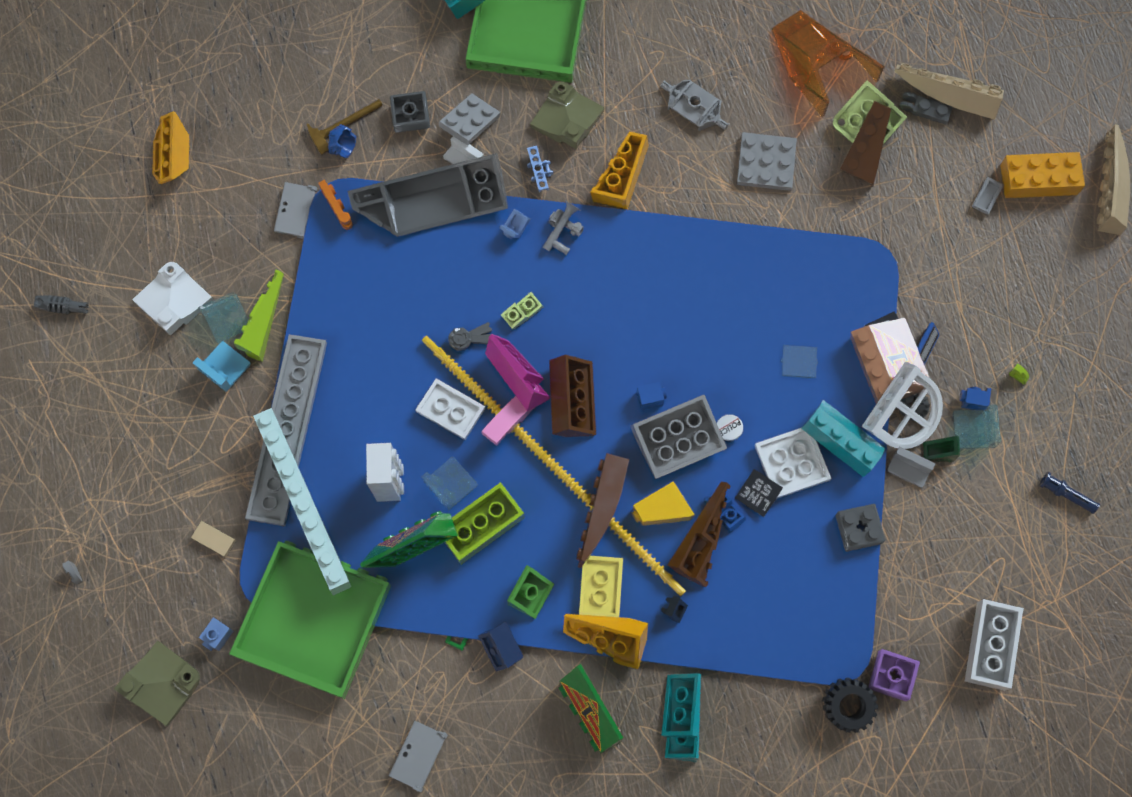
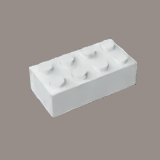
(384, 472)
(994, 645)

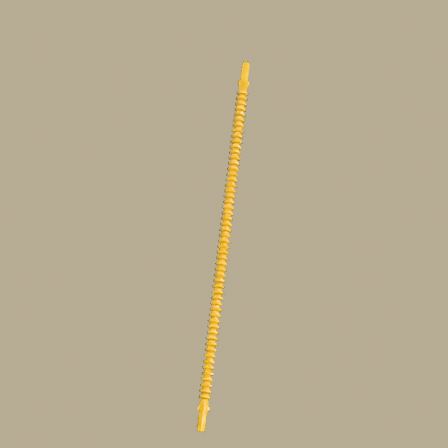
(554, 466)

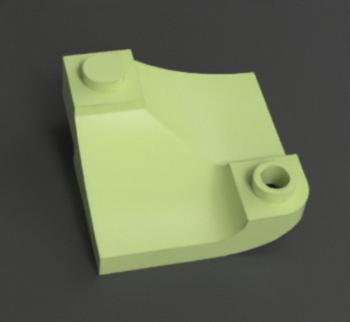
(857, 108)

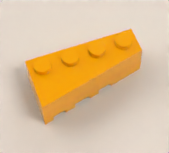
(620, 178)

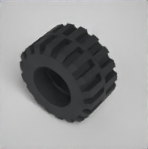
(861, 717)

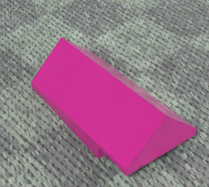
(516, 372)

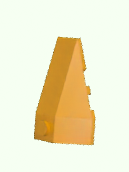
(615, 636)

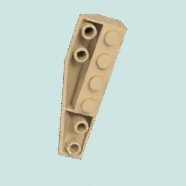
(954, 91)
(1115, 186)

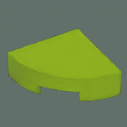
(1019, 374)

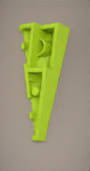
(258, 328)

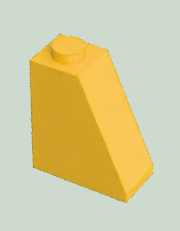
(663, 507)

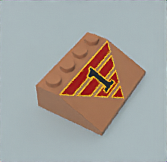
(882, 352)

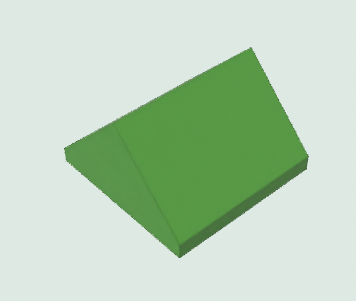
(530, 592)

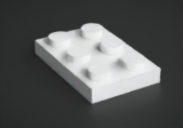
(450, 409)

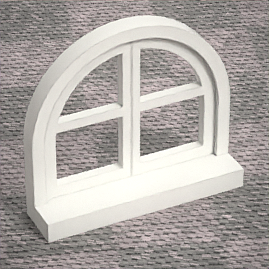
(891, 400)

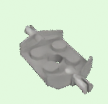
(702, 115)

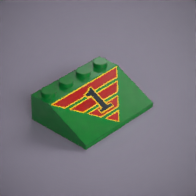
(412, 541)
(590, 709)

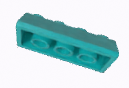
(843, 438)

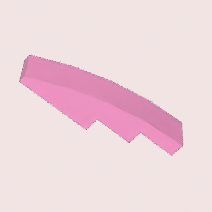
(505, 421)

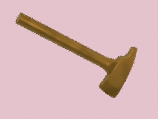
(319, 136)

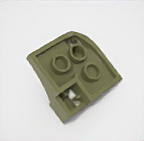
(566, 115)
(160, 683)

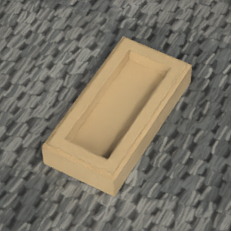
(213, 539)

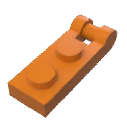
(336, 205)

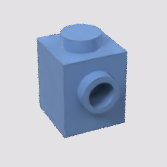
(215, 635)

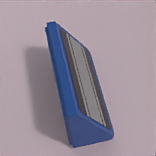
(927, 341)

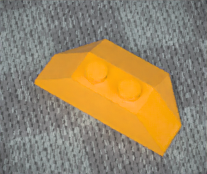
(170, 149)

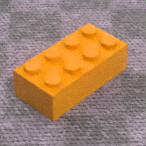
(1042, 175)

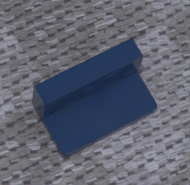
(501, 647)

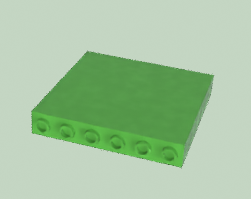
(527, 38)
(305, 629)

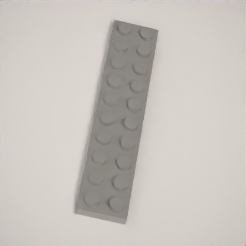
(293, 409)

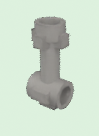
(576, 229)

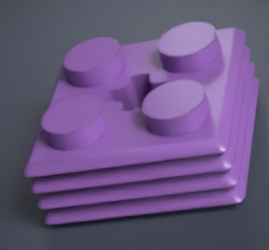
(905, 669)

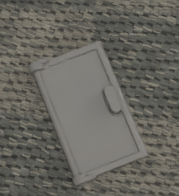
(294, 215)
(417, 755)

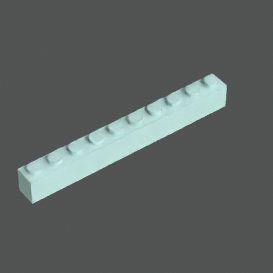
(302, 502)

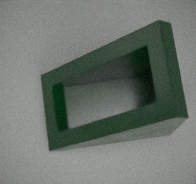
(942, 449)

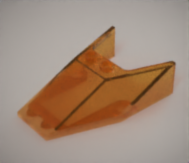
(808, 47)

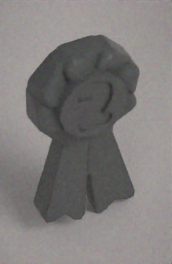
(461, 339)

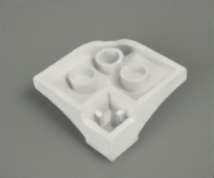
(172, 298)

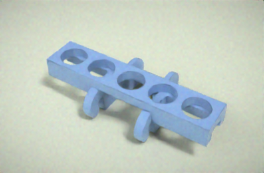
(542, 177)

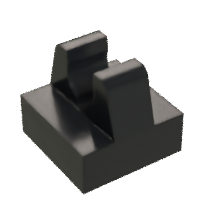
(675, 609)

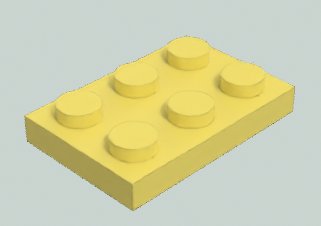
(601, 586)

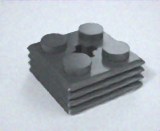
(407, 121)
(853, 537)

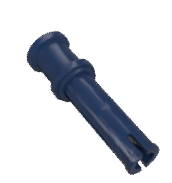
(1061, 489)

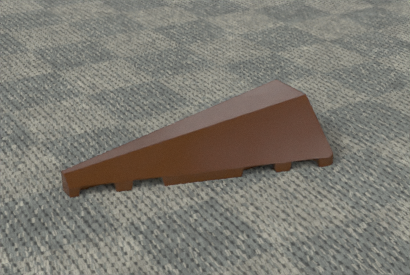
(695, 551)

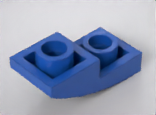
(730, 515)

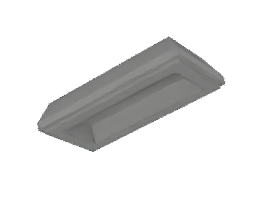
(987, 195)

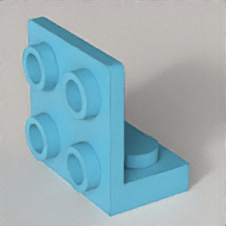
(223, 366)

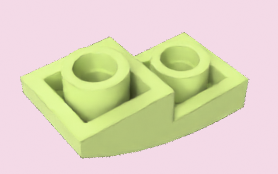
(522, 311)

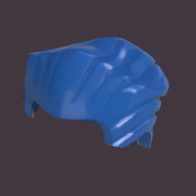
(341, 141)

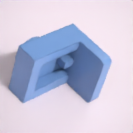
(515, 224)

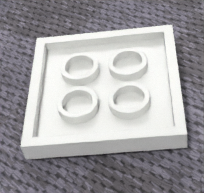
(793, 461)

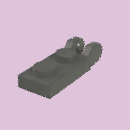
(926, 108)

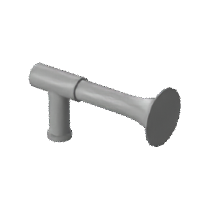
(551, 241)

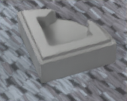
(72, 569)

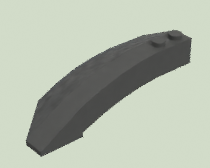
(434, 196)

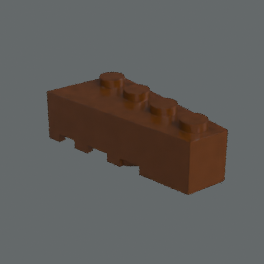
(866, 149)

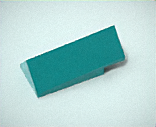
(682, 716)

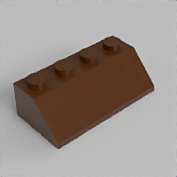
(572, 397)

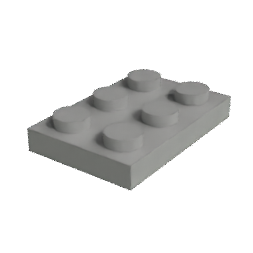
(469, 119)

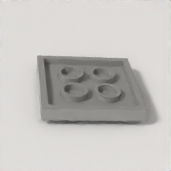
(766, 161)

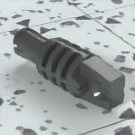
(60, 304)

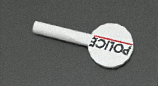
(730, 427)

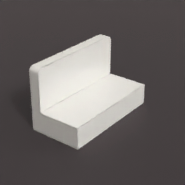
(461, 152)

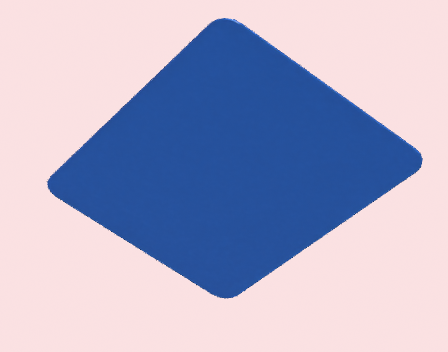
(647, 305)

